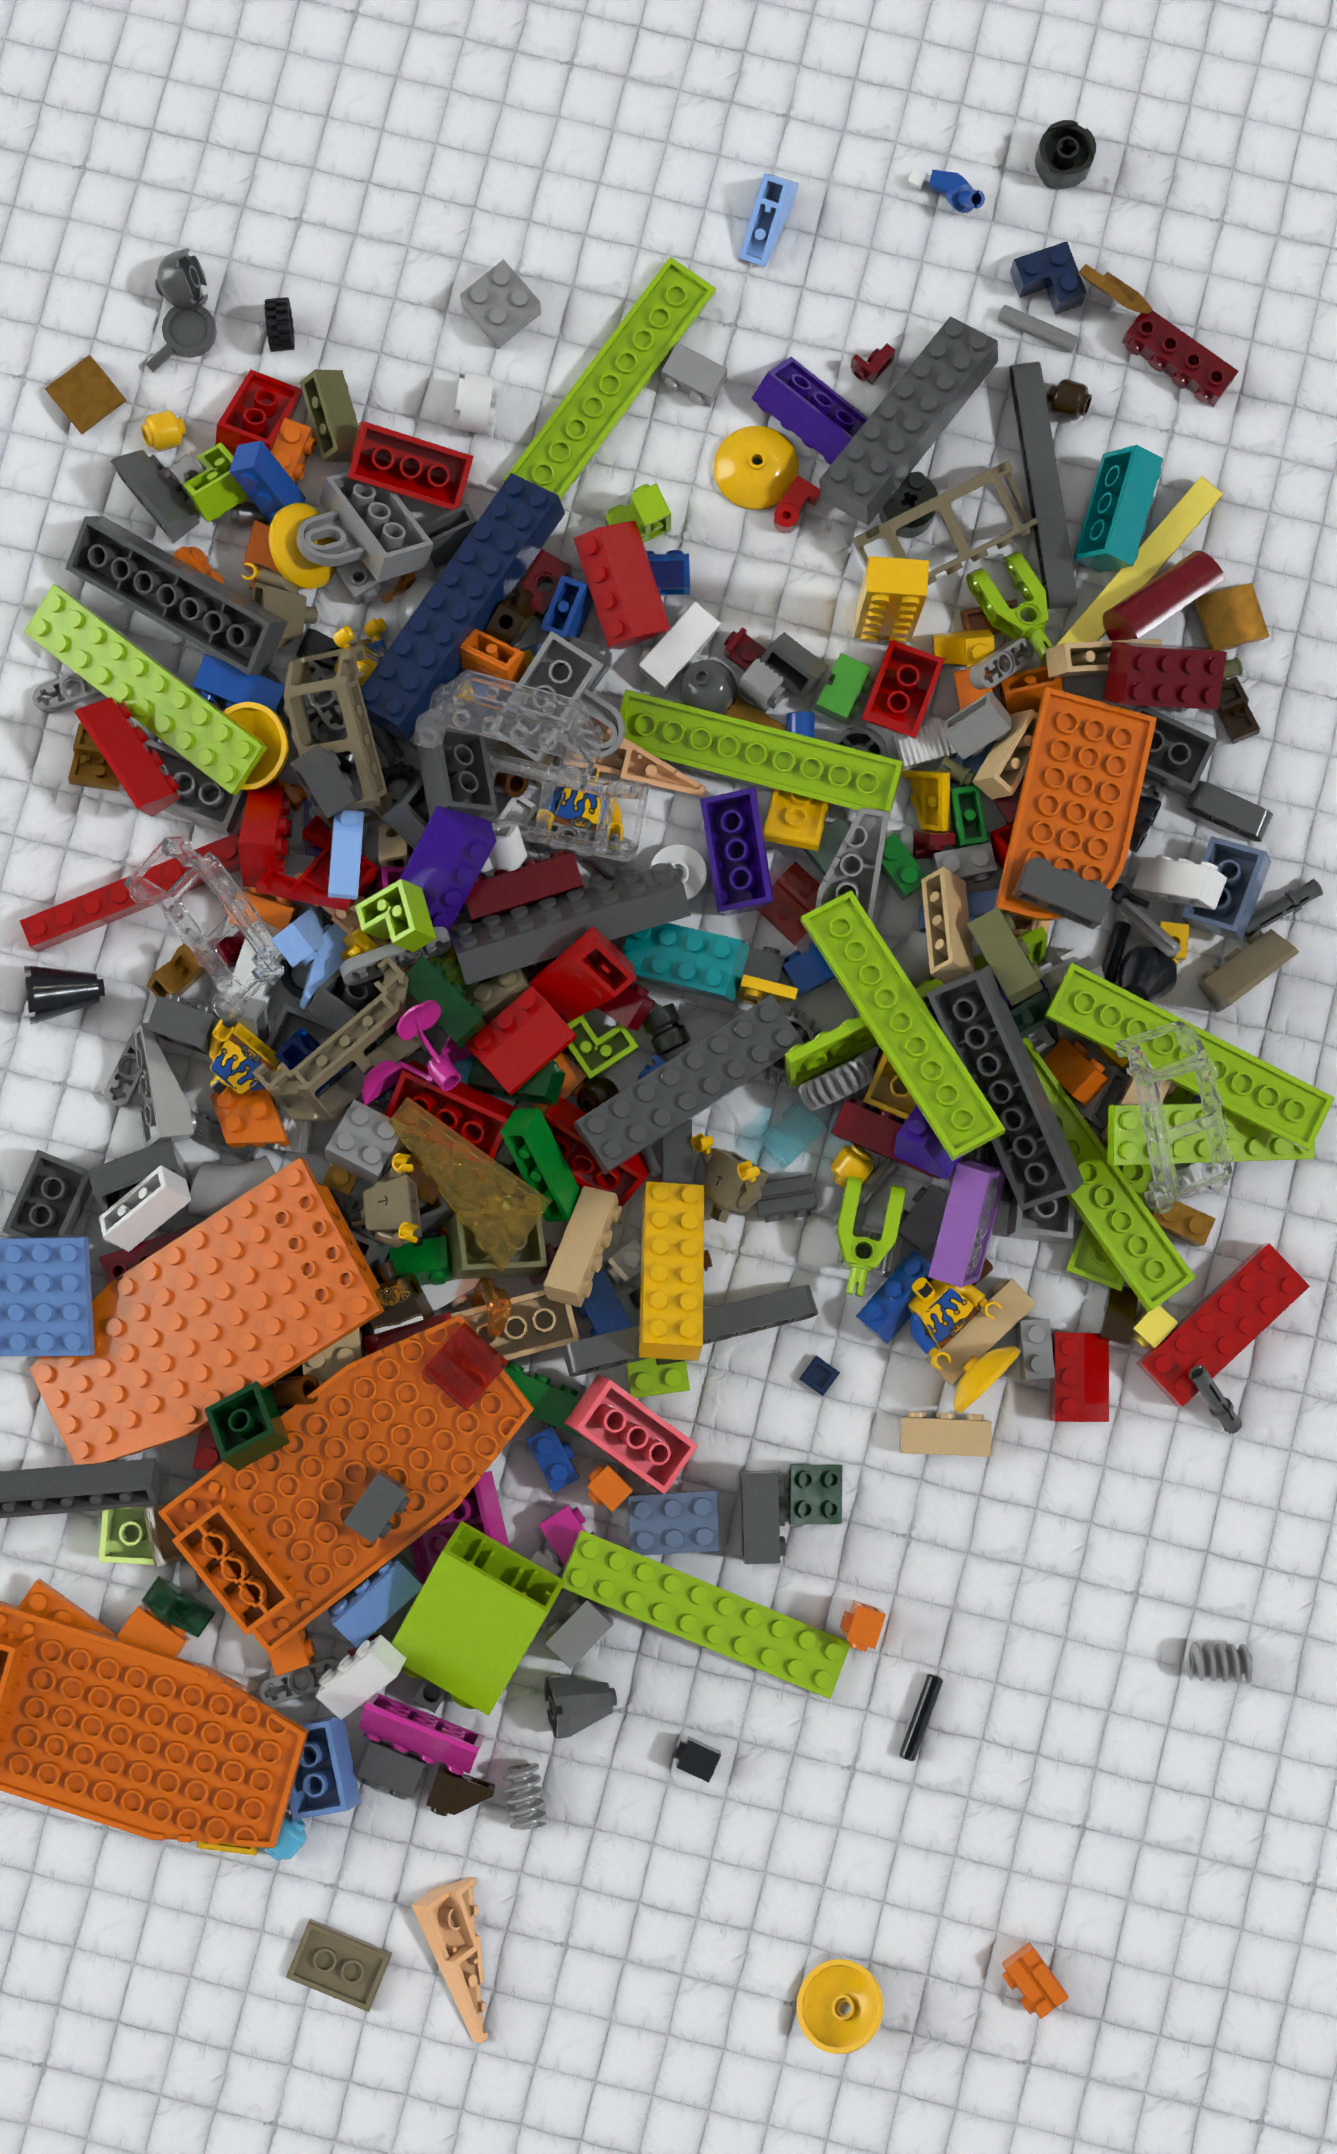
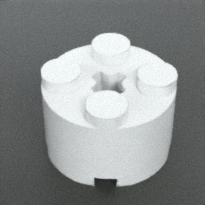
(473, 403)

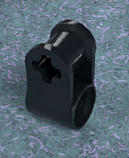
(317, 642)

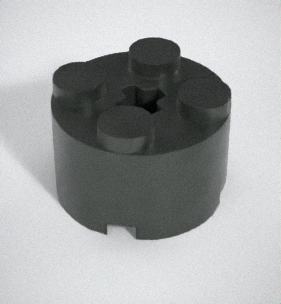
(1065, 154)
(914, 490)

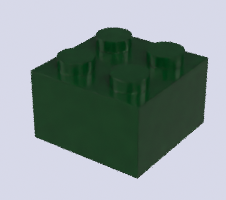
(246, 1425)

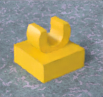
(357, 943)

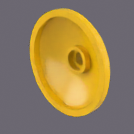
(750, 484)
(285, 553)
(271, 731)
(982, 1374)
(822, 2004)

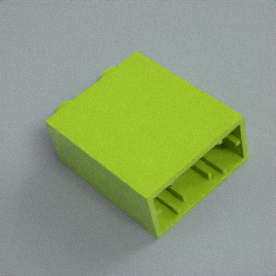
(475, 1618)

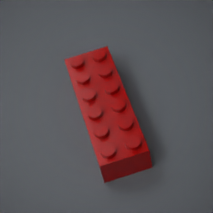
(1223, 1323)

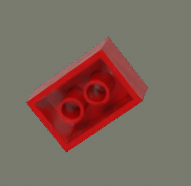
(264, 833)

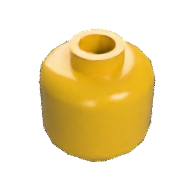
(163, 430)
(851, 1162)

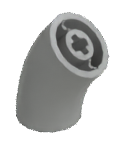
(913, 957)
(221, 1184)

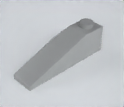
(858, 861)
(166, 1107)

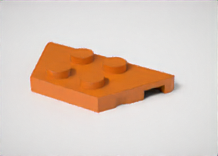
(249, 1118)

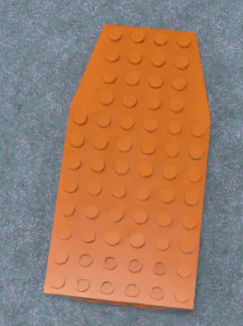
(209, 1316)
(275, 1530)
(139, 1737)

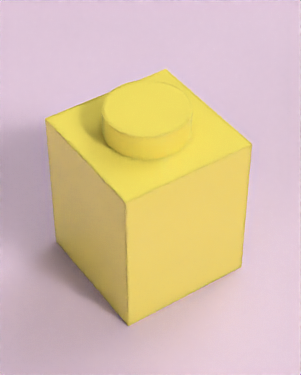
(1153, 1327)

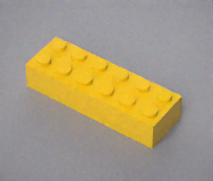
(891, 599)
(672, 1271)

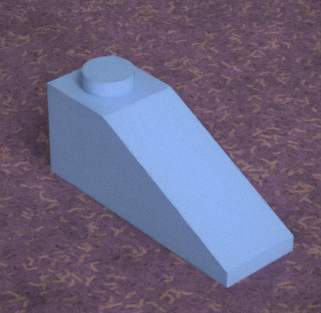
(768, 218)
(346, 854)
(301, 937)
(325, 963)

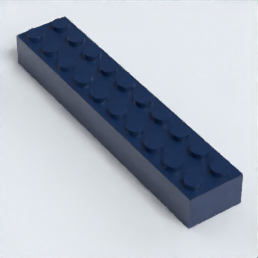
(460, 601)

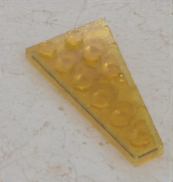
(479, 1189)

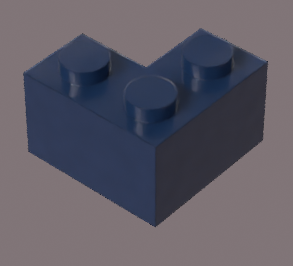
(1050, 270)

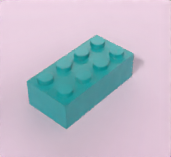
(1118, 509)
(688, 960)

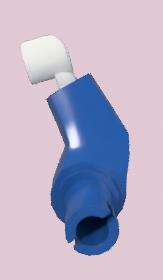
(952, 186)

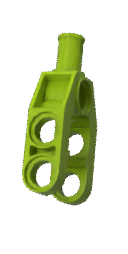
(1010, 620)
(847, 1241)

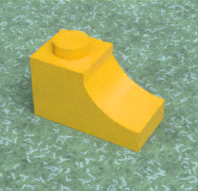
(963, 647)

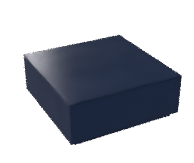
(819, 1375)

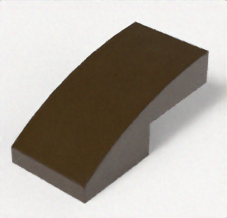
(1235, 712)
(1119, 1315)

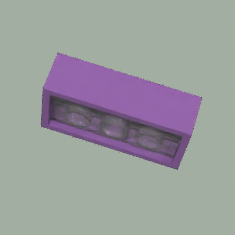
(967, 1222)

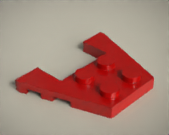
(314, 882)

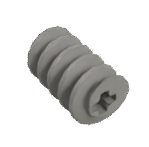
(1219, 1661)
(524, 1796)

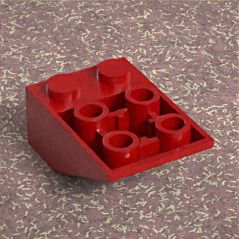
(585, 976)

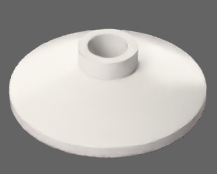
(689, 862)

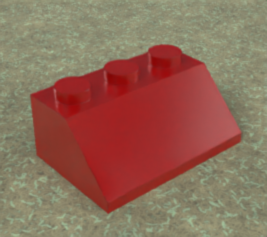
(521, 1040)
(1080, 1378)

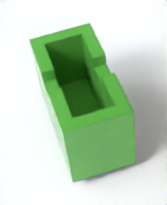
(841, 697)

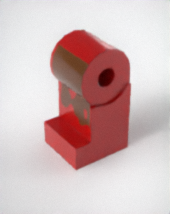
(793, 503)

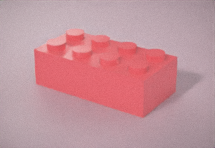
(631, 1434)

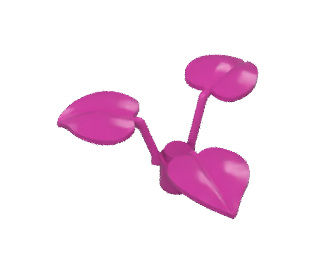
(439, 1067)

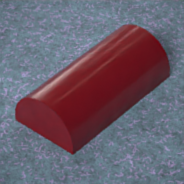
(1162, 597)

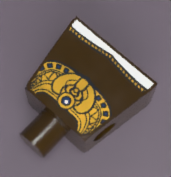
(512, 618)
(401, 1300)

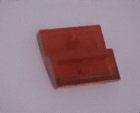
(793, 896)
(465, 1366)

